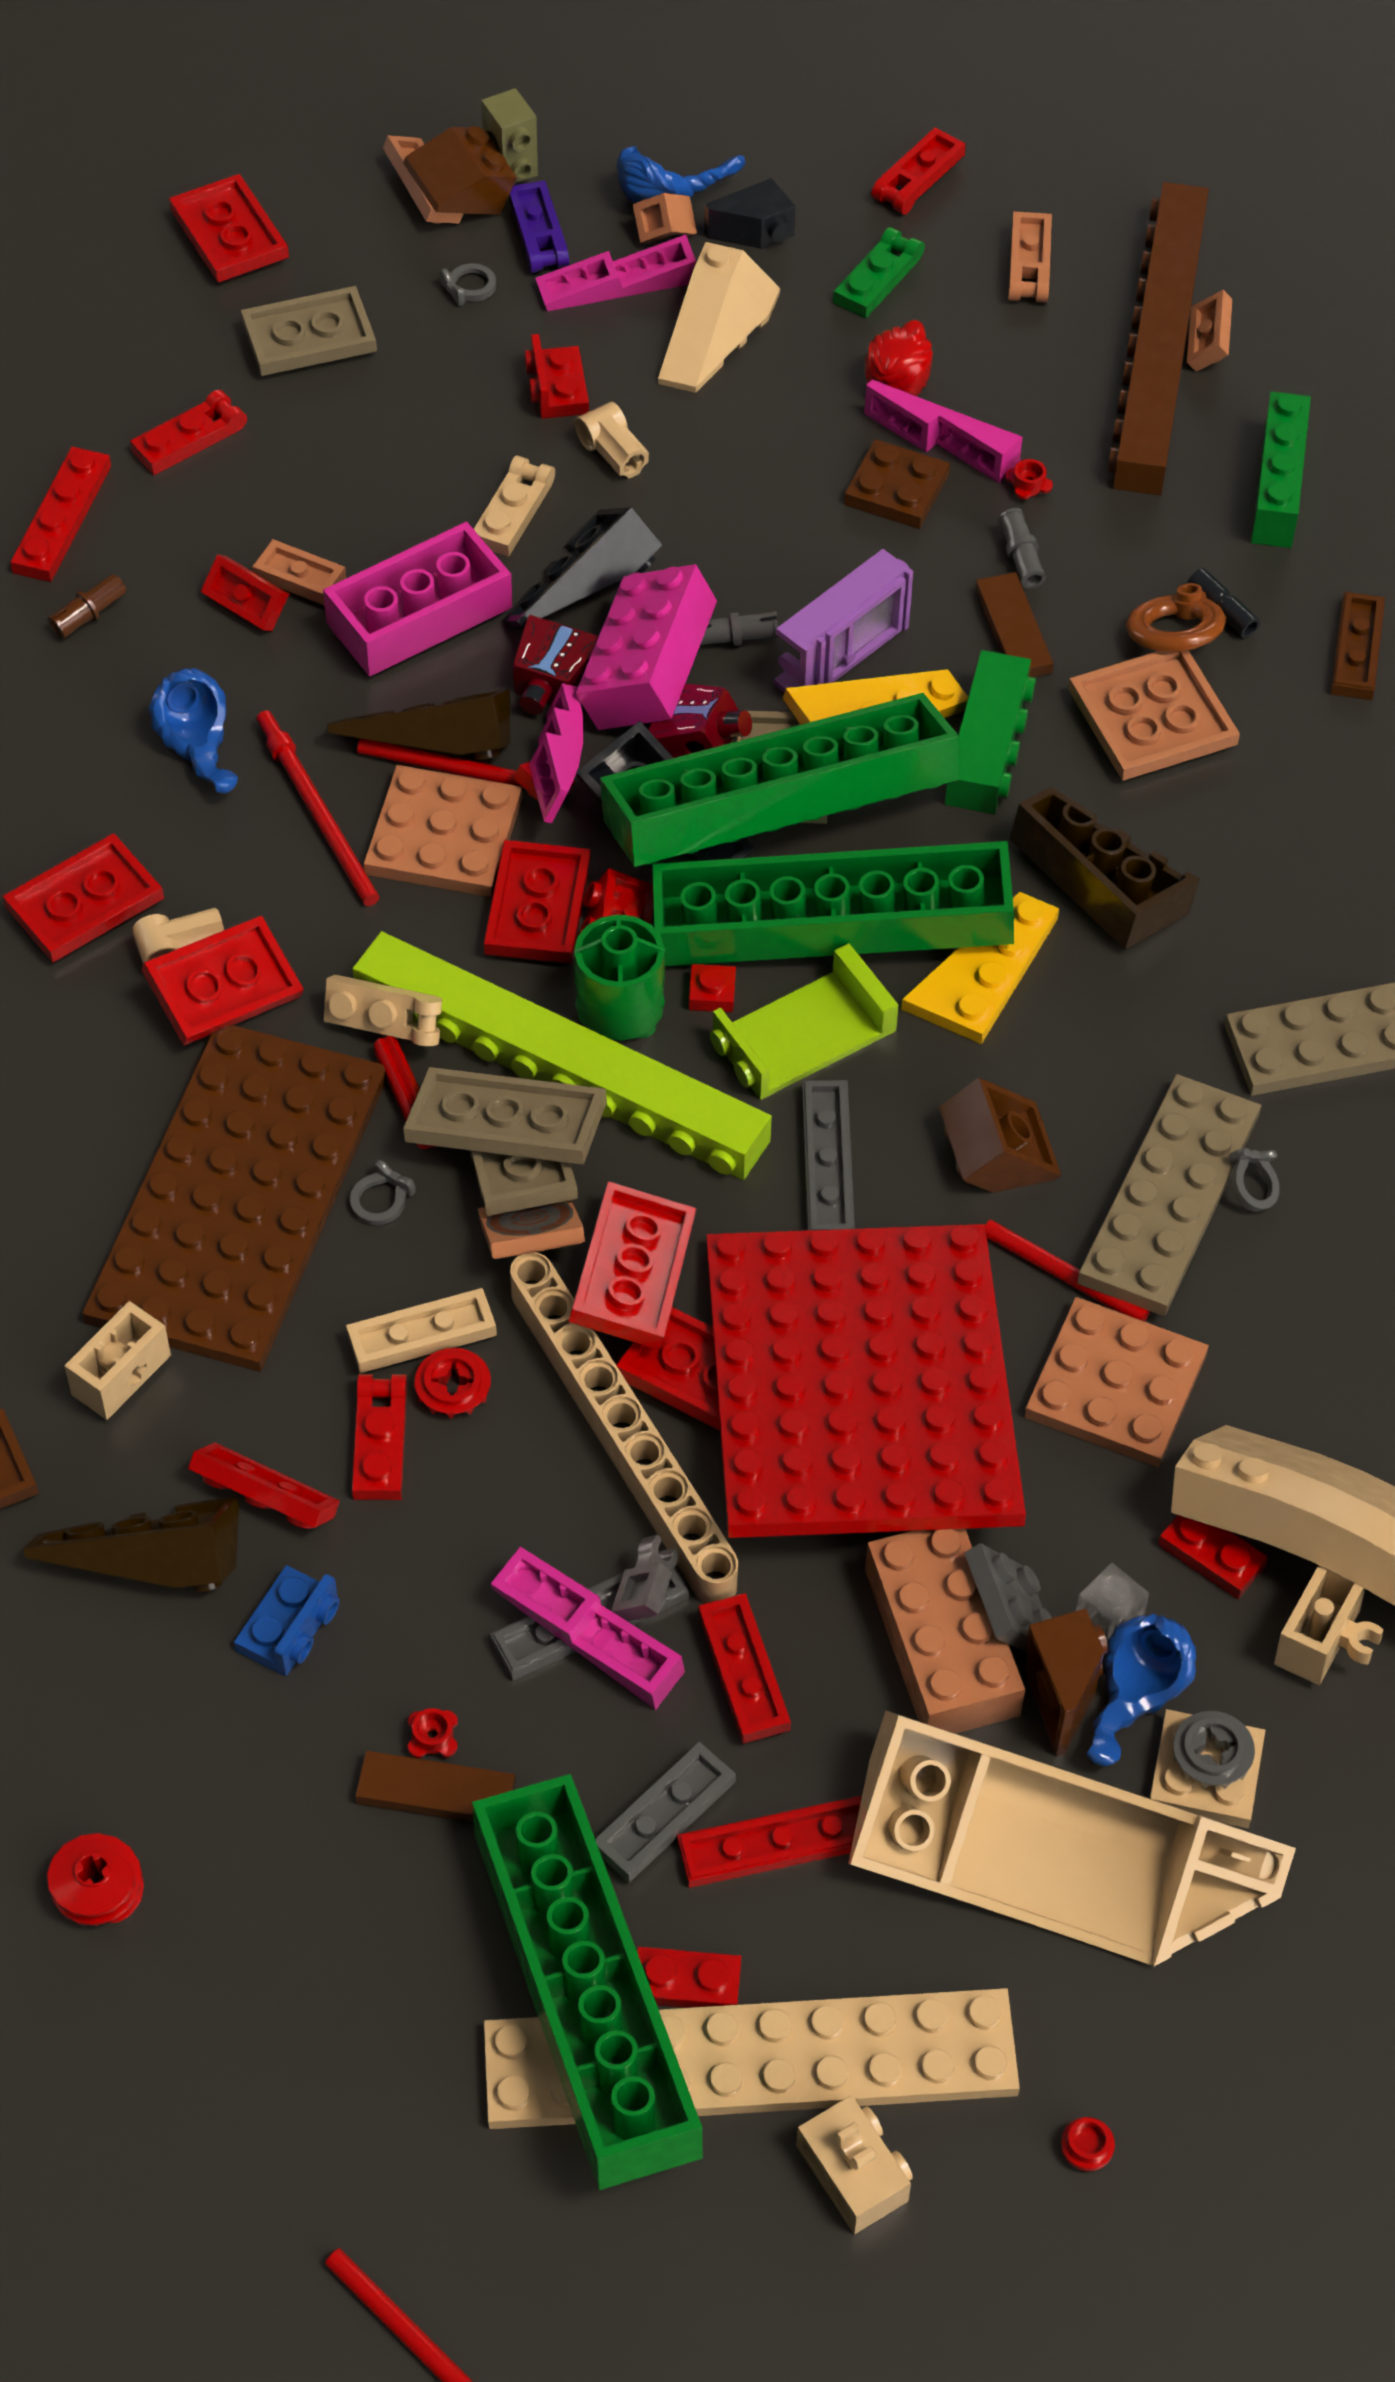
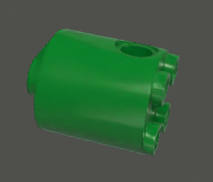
(620, 977)

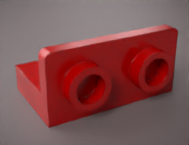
(557, 380)
(618, 894)

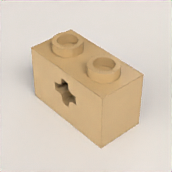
(117, 1360)

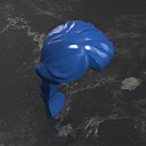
(643, 178)
(189, 719)
(1144, 1668)

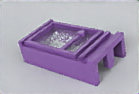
(846, 622)

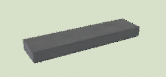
(827, 1155)
(529, 1646)

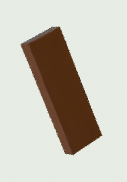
(1013, 621)
(1358, 646)
(427, 1785)

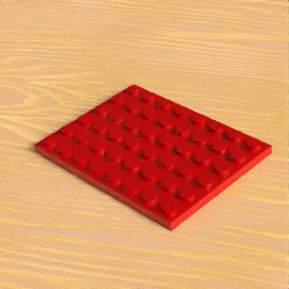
(861, 1382)

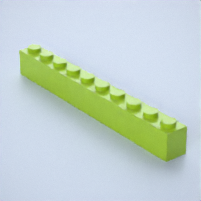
(557, 1050)

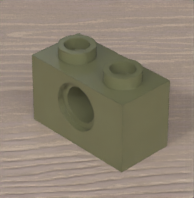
(513, 131)

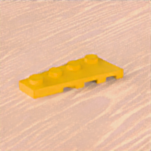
(836, 698)
(976, 982)

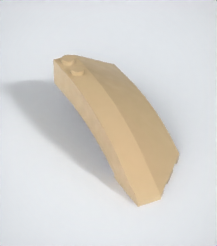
(1292, 1502)
(1055, 1845)

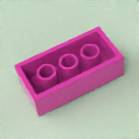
(418, 598)
(646, 647)

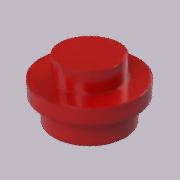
(1087, 2144)

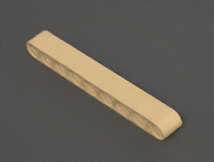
(625, 1444)

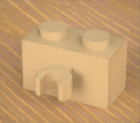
(1324, 1624)
(854, 2163)

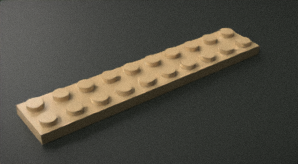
(789, 2056)

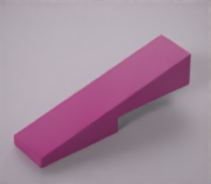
(602, 279)
(928, 424)
(589, 1628)

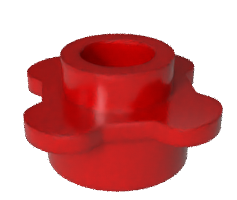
(1029, 478)
(432, 1720)

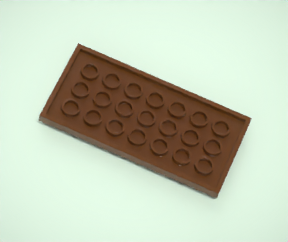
(239, 1193)

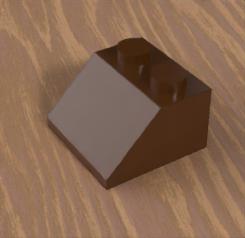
(462, 172)
(998, 1138)
(1063, 1672)

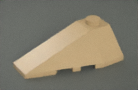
(719, 311)

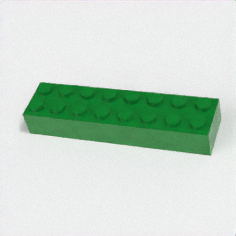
(779, 779)
(833, 899)
(587, 1983)

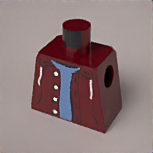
(546, 659)
(701, 721)

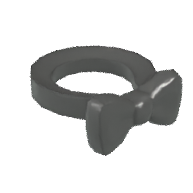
(460, 295)
(1241, 1159)
(383, 1174)

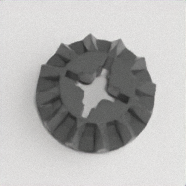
(1225, 1733)

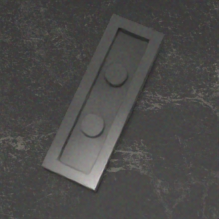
(664, 1811)

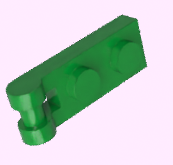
(878, 273)

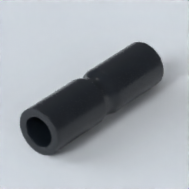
(1236, 613)

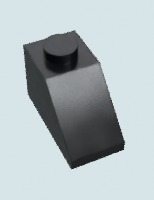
(751, 216)

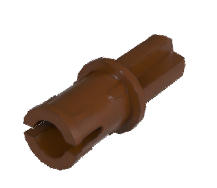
(86, 606)

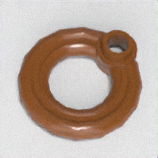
(1188, 604)

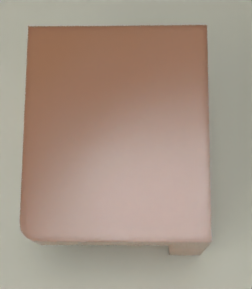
(664, 217)

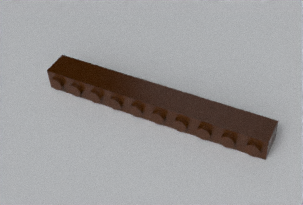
(1160, 340)

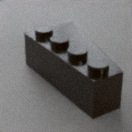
(1100, 869)

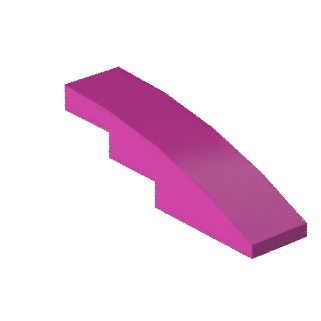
(558, 751)

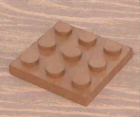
(1153, 712)
(443, 830)
(1116, 1382)

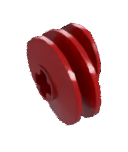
(102, 1902)

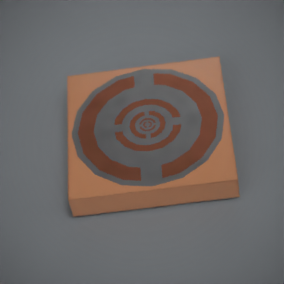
(532, 1229)

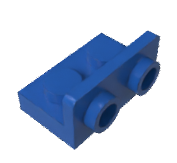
(288, 1619)

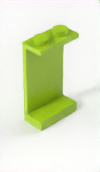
(807, 1027)

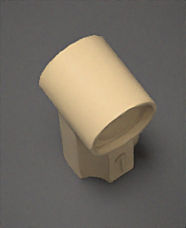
(609, 434)
(159, 935)

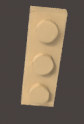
(421, 1330)

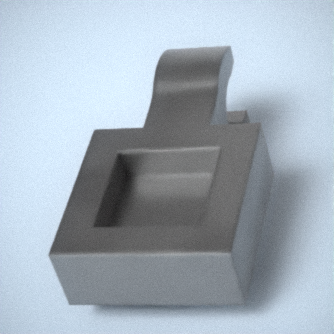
(645, 1586)

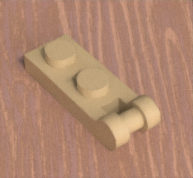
(514, 505)
(382, 1009)

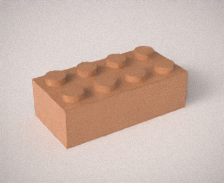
(941, 1631)

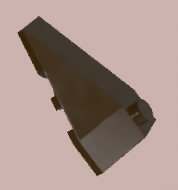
(459, 726)
(176, 1551)

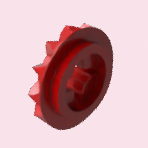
(435, 1373)

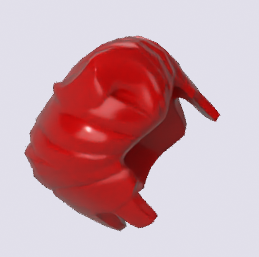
(900, 358)

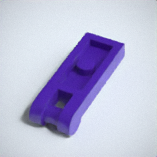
(538, 226)

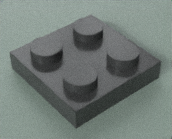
(1007, 1594)

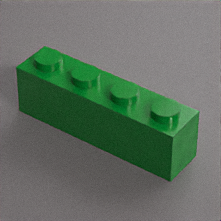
(1281, 470)
(989, 731)

